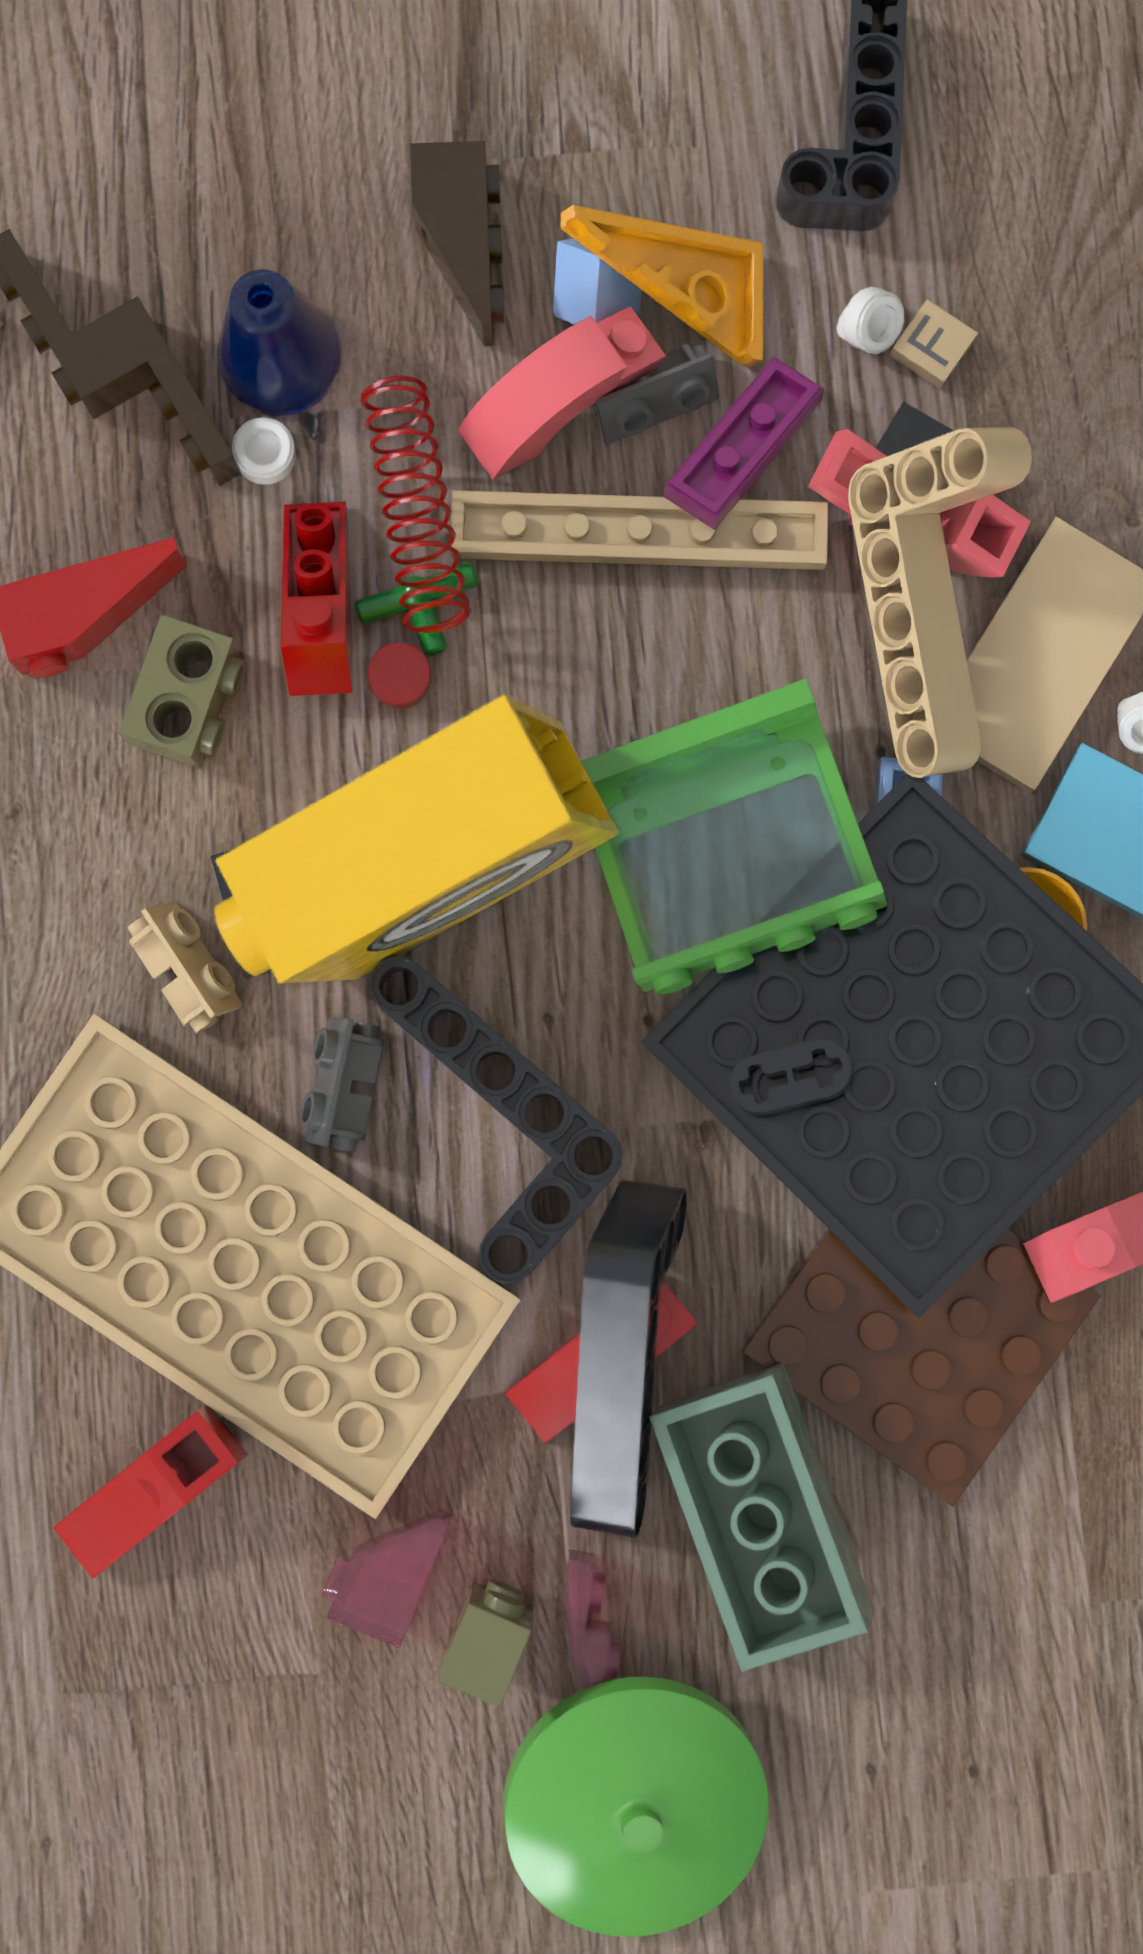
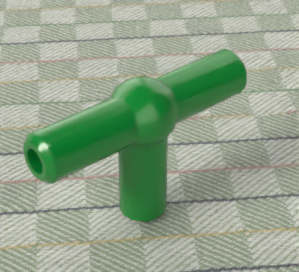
(386, 604)

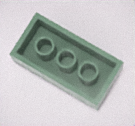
(763, 1517)

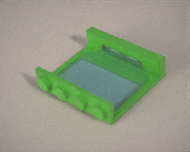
(731, 839)

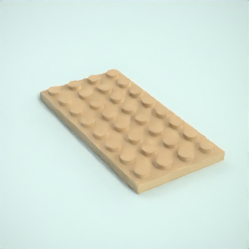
(240, 1266)

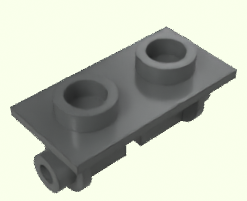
(678, 386)
(331, 1106)

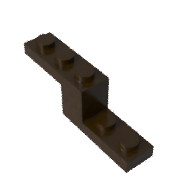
(114, 361)

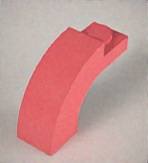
(555, 386)
(977, 535)

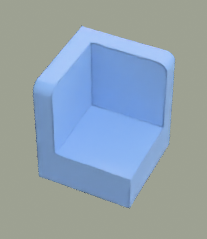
(589, 286)

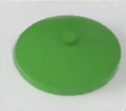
(635, 1806)

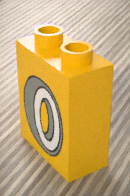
(411, 847)

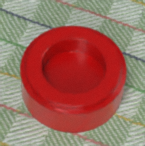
(399, 675)

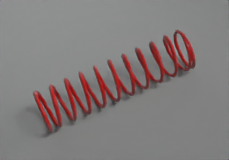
(409, 496)

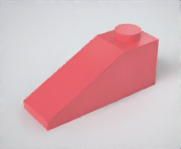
(1089, 1248)

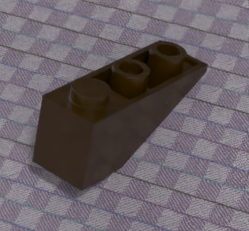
(452, 220)

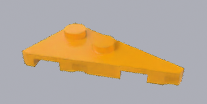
(693, 273)

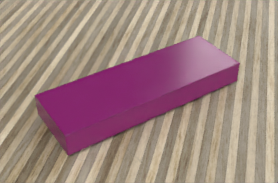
(743, 443)

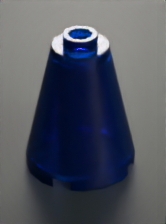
(276, 345)

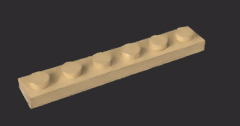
(637, 531)

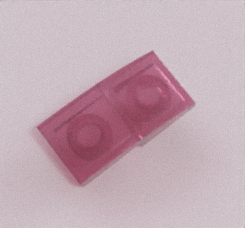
(590, 1642)

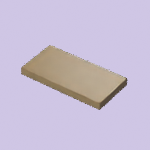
(1050, 650)

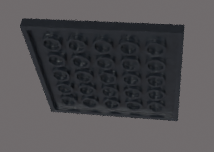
(976, 1039)

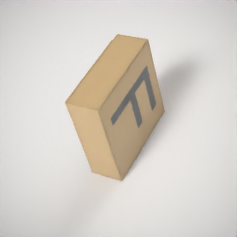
(933, 344)

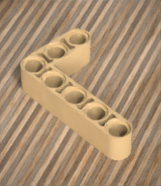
(911, 585)

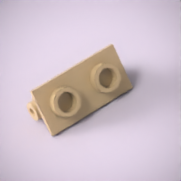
(171, 940)

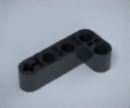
(862, 104)

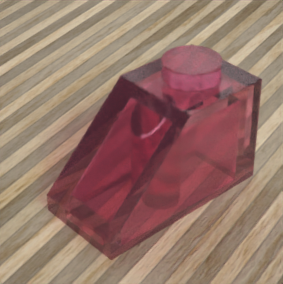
(386, 1578)

